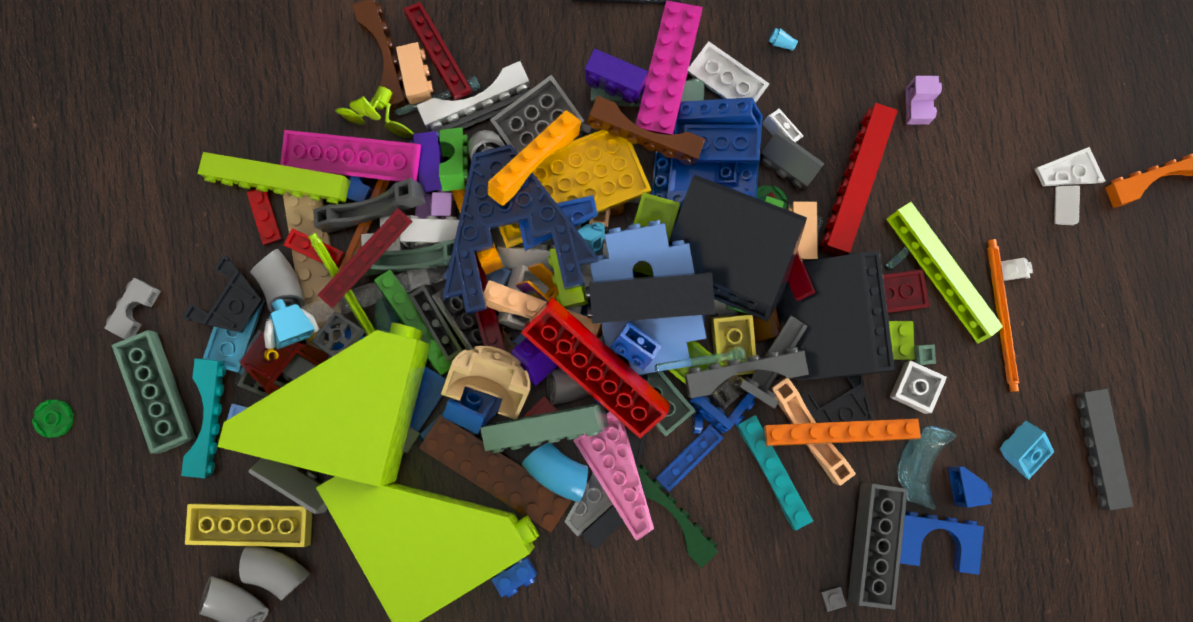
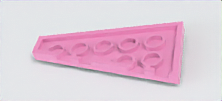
(615, 468)

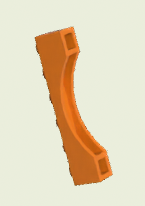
(1131, 189)

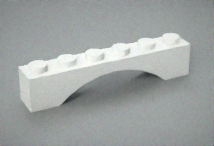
(438, 112)

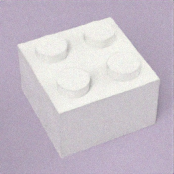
(918, 387)

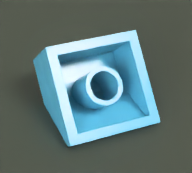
(1027, 449)

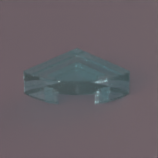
(897, 258)

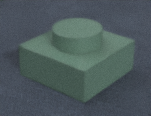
(925, 354)

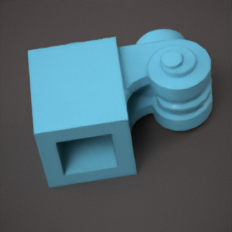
(593, 235)

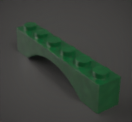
(696, 545)

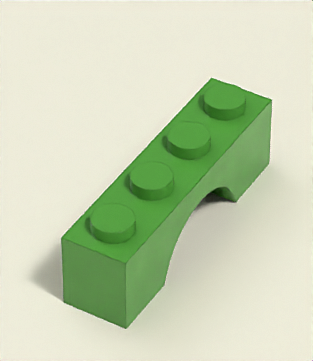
(454, 172)

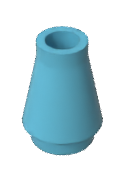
(782, 39)

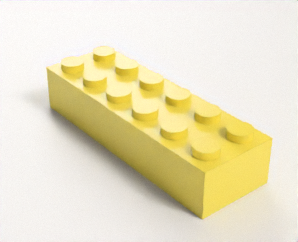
(248, 525)

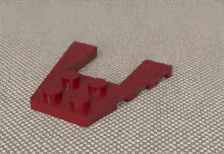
(268, 371)

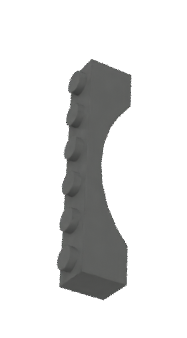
(401, 195)
(704, 381)

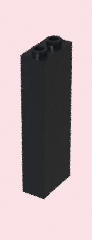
(651, 297)

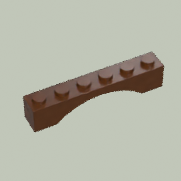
(369, 19)
(608, 117)

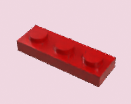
(264, 217)
(301, 243)

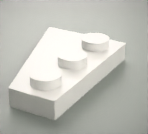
(1071, 170)

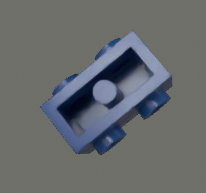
(636, 346)
(510, 579)

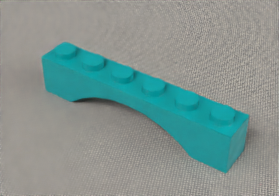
(208, 377)
(774, 471)

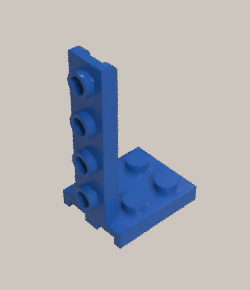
(717, 417)

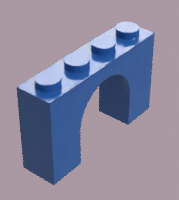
(966, 536)

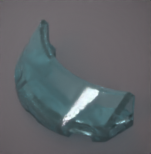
(918, 461)

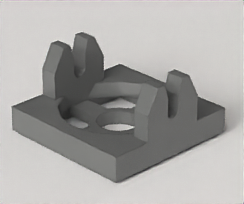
(330, 328)

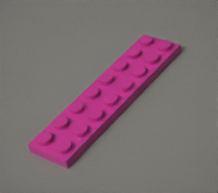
(669, 68)
(351, 155)

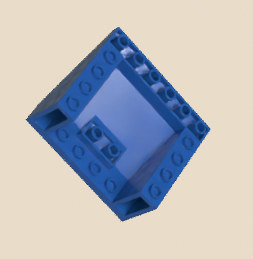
(673, 178)

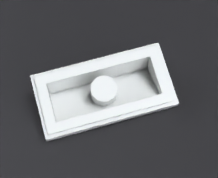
(780, 122)
(1067, 205)

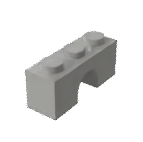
(122, 320)

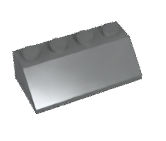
(291, 482)

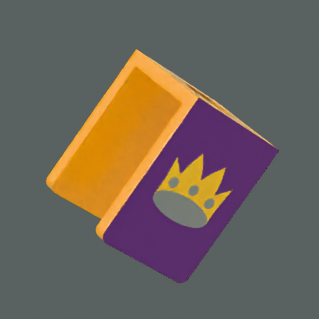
(543, 275)

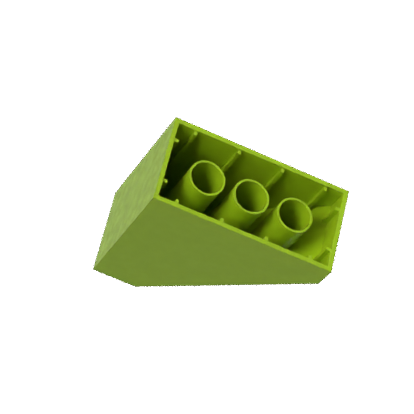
(343, 414)
(423, 545)

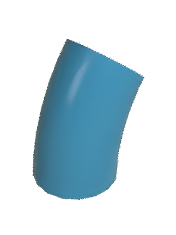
(557, 472)

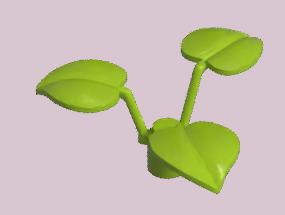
(367, 109)

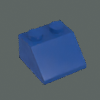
(471, 410)
(968, 488)

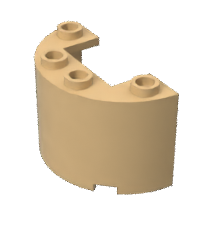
(492, 373)

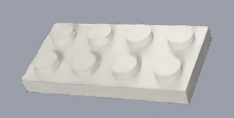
(726, 75)

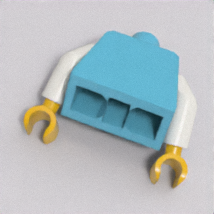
(287, 327)

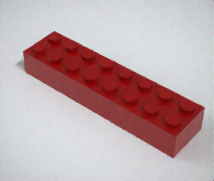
(858, 180)
(596, 368)

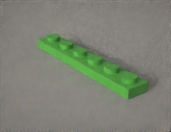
(407, 312)

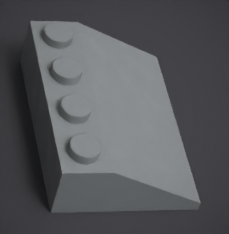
(533, 113)

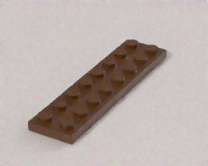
(494, 473)

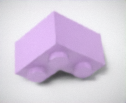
(920, 99)
(437, 204)

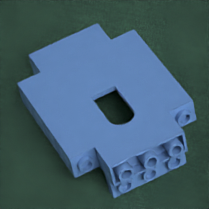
(652, 246)

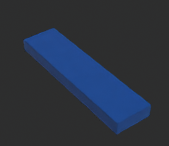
(689, 458)

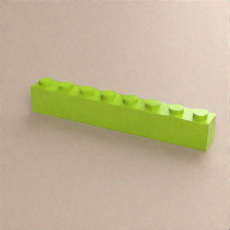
(274, 177)
(944, 273)

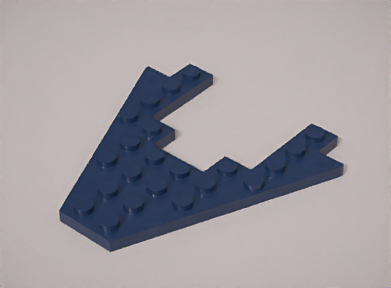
(483, 213)

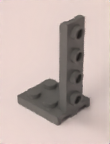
(762, 379)

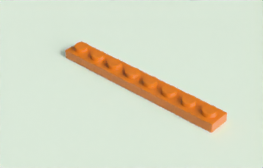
(841, 432)

